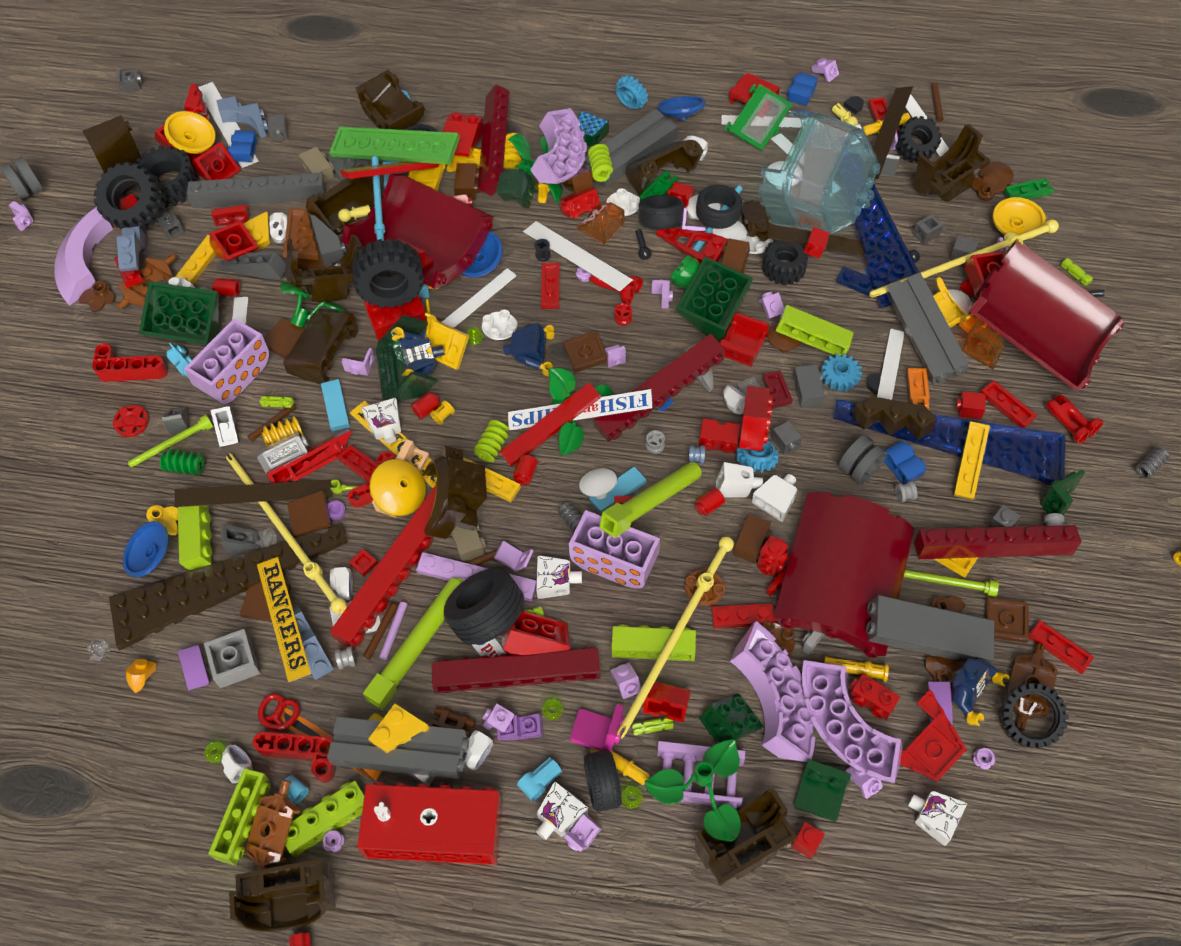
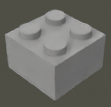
(232, 658)

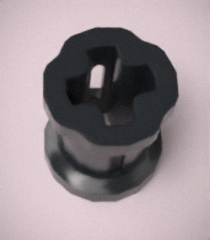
(542, 250)

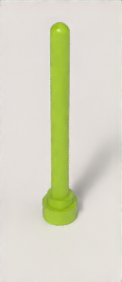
(203, 424)
(989, 587)

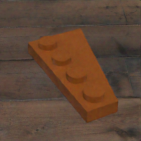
(300, 232)

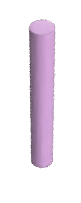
(393, 630)

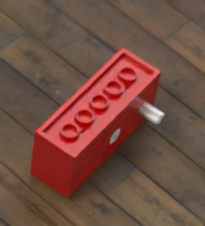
(430, 824)

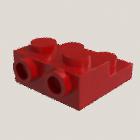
(195, 102)

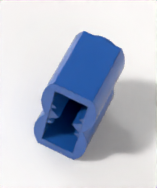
(802, 88)
(243, 145)
(904, 462)

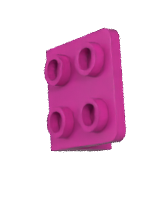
(597, 730)

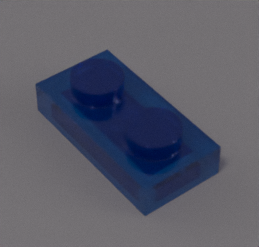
(855, 281)

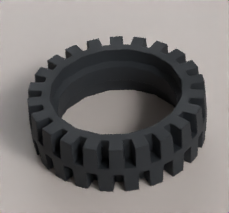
(1054, 700)

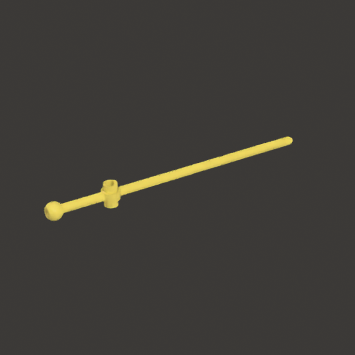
(1050, 226)
(311, 569)
(704, 583)

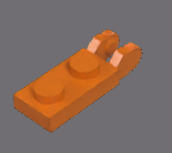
(918, 386)

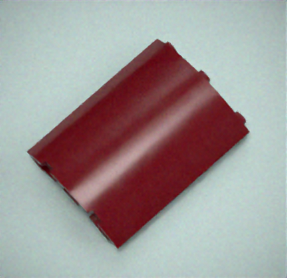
(431, 221)
(1046, 314)
(841, 562)

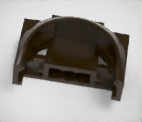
(953, 170)
(323, 282)
(458, 492)
(760, 838)
(287, 898)

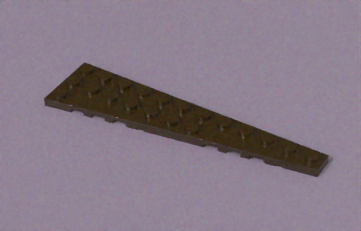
(172, 599)

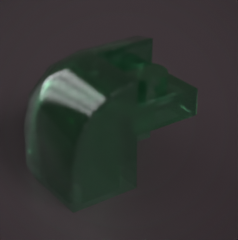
(516, 185)

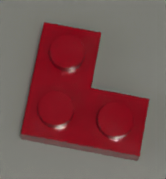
(778, 389)

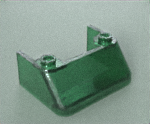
(392, 365)

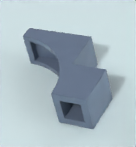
(249, 114)
(129, 246)
(316, 658)

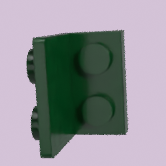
(1058, 497)
(730, 719)
(822, 790)

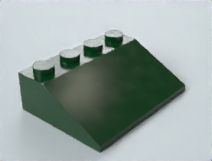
(714, 297)
(180, 314)

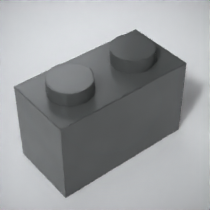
(809, 386)

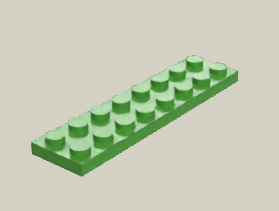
(395, 145)

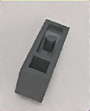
(328, 242)

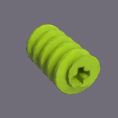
(600, 162)
(491, 441)

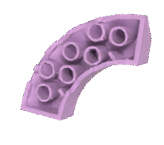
(565, 147)
(75, 254)
(780, 692)
(842, 726)

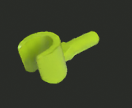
(339, 488)

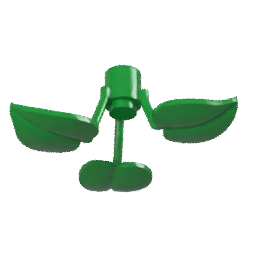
(524, 148)
(301, 314)
(560, 384)
(721, 758)

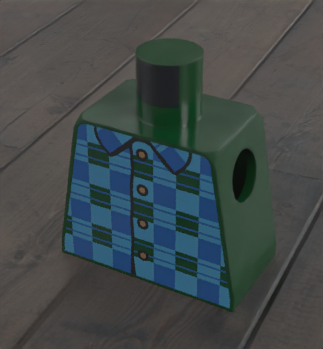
(593, 128)

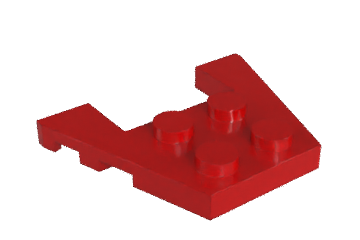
(936, 746)

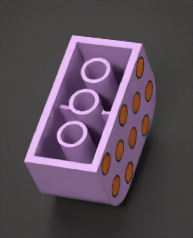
(229, 362)
(619, 559)

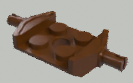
(1042, 672)

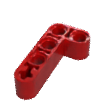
(114, 368)
(294, 750)

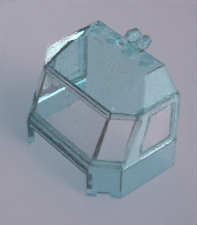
(822, 177)

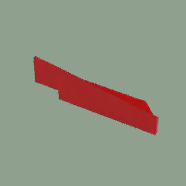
(312, 460)

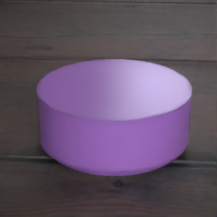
(336, 510)

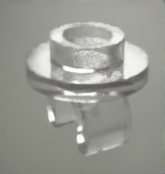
(268, 538)
(100, 649)

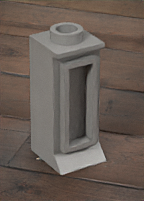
(282, 451)

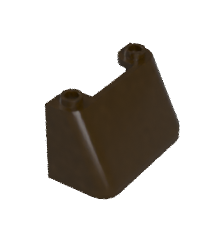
(387, 104)
(112, 143)
(680, 153)
(345, 195)
(318, 345)

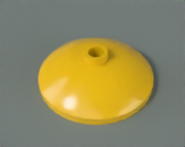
(189, 132)
(1018, 216)
(388, 492)

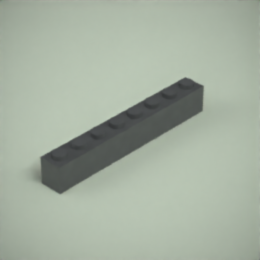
(255, 190)

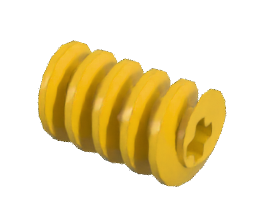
(511, 155)
(281, 431)

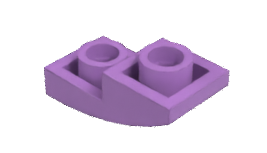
(193, 667)
(943, 695)
(523, 728)

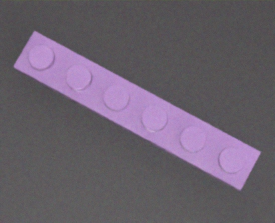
(447, 568)

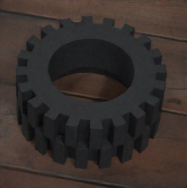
(167, 160)

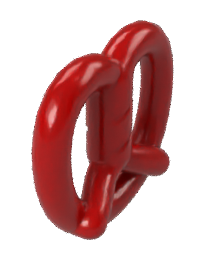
(279, 726)

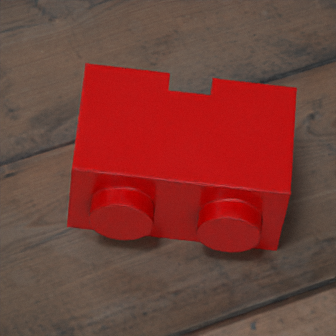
(719, 436)
(667, 701)

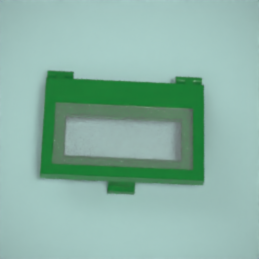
(760, 117)

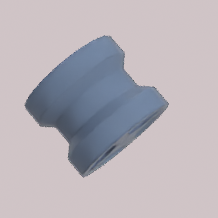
(697, 454)

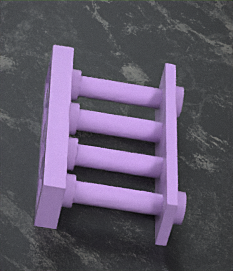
(691, 754)

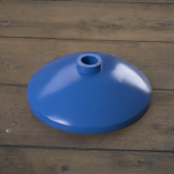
(681, 107)
(490, 253)
(145, 549)

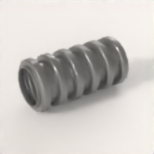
(1152, 462)
(570, 515)

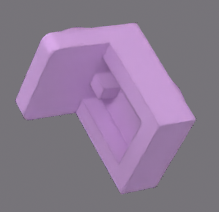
(827, 67)
(22, 216)
(662, 287)
(772, 304)
(626, 680)
(497, 717)
(868, 784)
(583, 833)

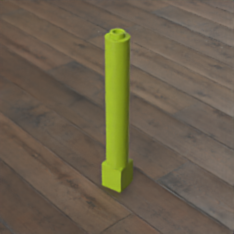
(619, 517)
(384, 685)

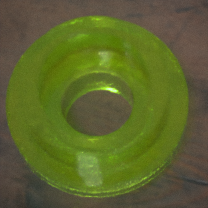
(474, 332)
(552, 703)
(216, 757)
(631, 790)

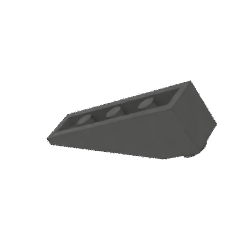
(261, 265)

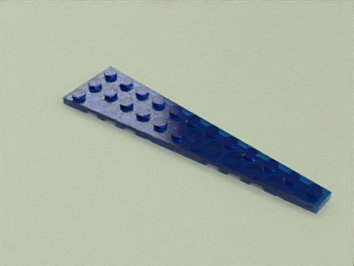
(883, 247)
(1009, 448)

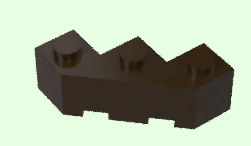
(894, 416)

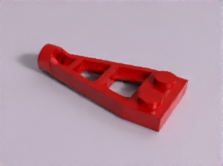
(712, 250)

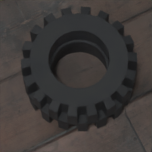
(923, 128)
(781, 271)

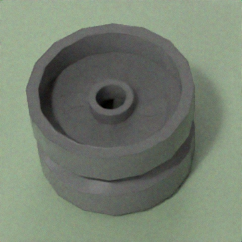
(23, 177)
(862, 459)

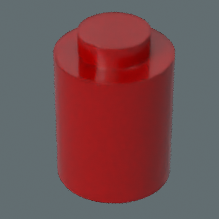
(227, 287)
(425, 404)
(525, 469)
(709, 502)

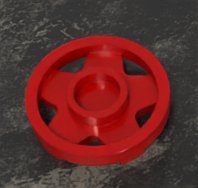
(130, 420)

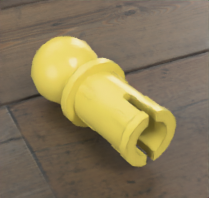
(844, 115)
(345, 215)

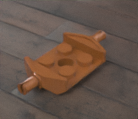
(153, 271)
(278, 814)

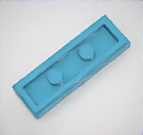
(335, 405)
(626, 485)

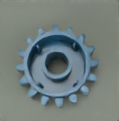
(631, 92)
(841, 372)
(758, 459)

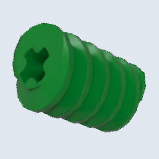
(182, 462)

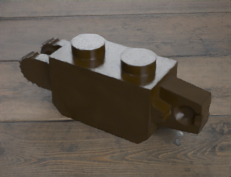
(755, 220)

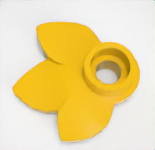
(168, 517)

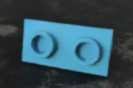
(178, 354)

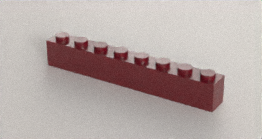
(493, 139)
(665, 384)
(997, 542)
(515, 670)

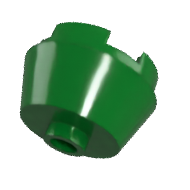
(685, 272)

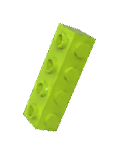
(814, 331)
(194, 536)
(649, 642)
(327, 816)
(239, 817)

